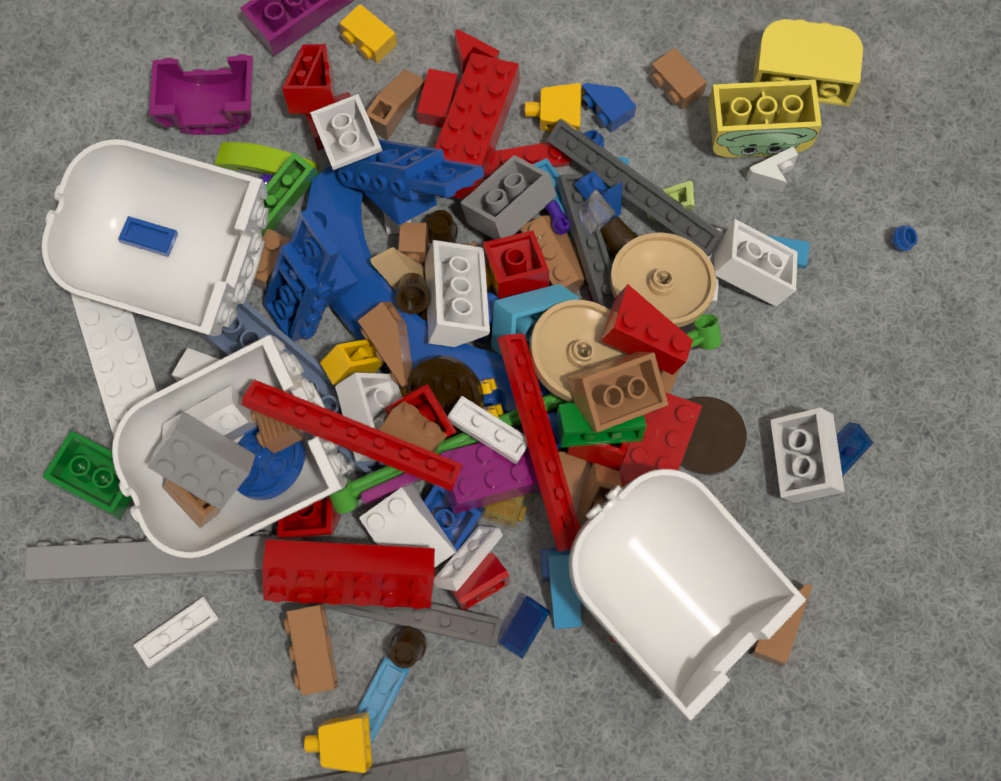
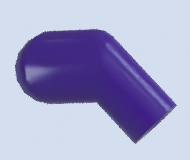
(559, 221)

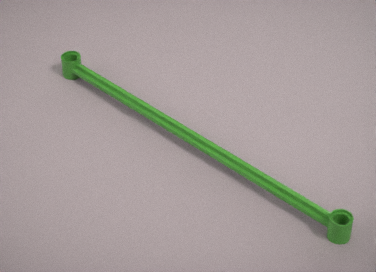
(706, 335)

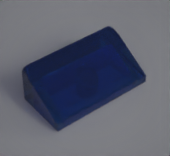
(852, 444)
(524, 627)

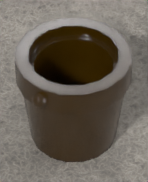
(442, 227)
(616, 235)
(412, 294)
(407, 647)

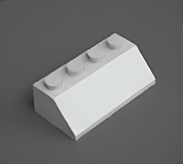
(457, 294)

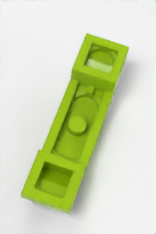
(252, 157)

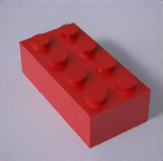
(663, 441)

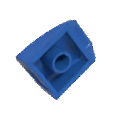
(455, 526)

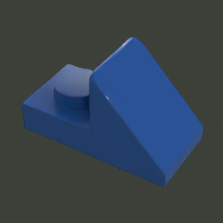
(593, 182)

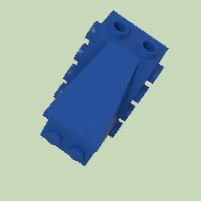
(407, 178)
(306, 279)

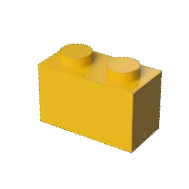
(367, 34)
(350, 359)

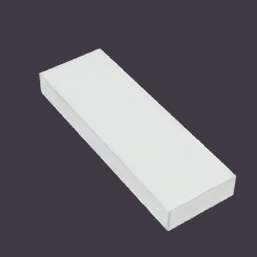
(488, 430)
(468, 558)
(176, 632)

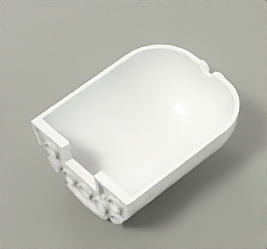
(210, 207)
(141, 433)
(678, 584)

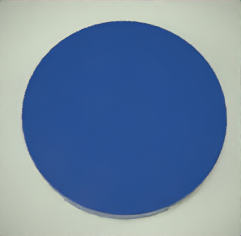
(270, 472)

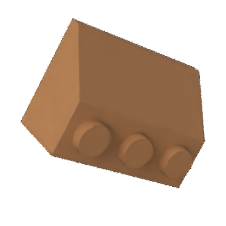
(559, 253)
(619, 390)

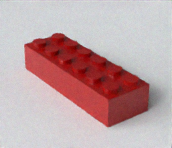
(478, 113)
(348, 574)

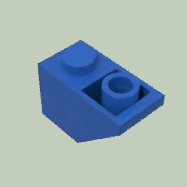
(609, 104)

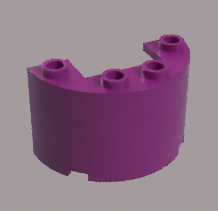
(202, 99)

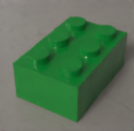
(88, 474)

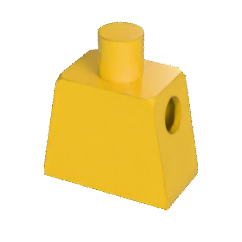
(557, 104)
(343, 743)

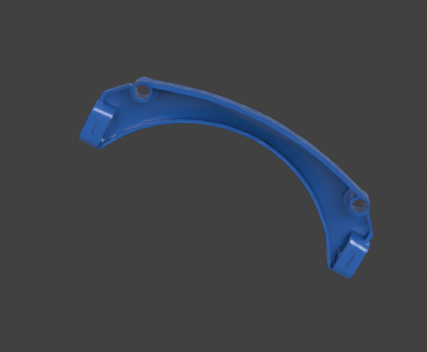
(342, 220)

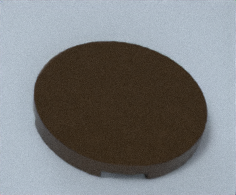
(448, 381)
(716, 438)

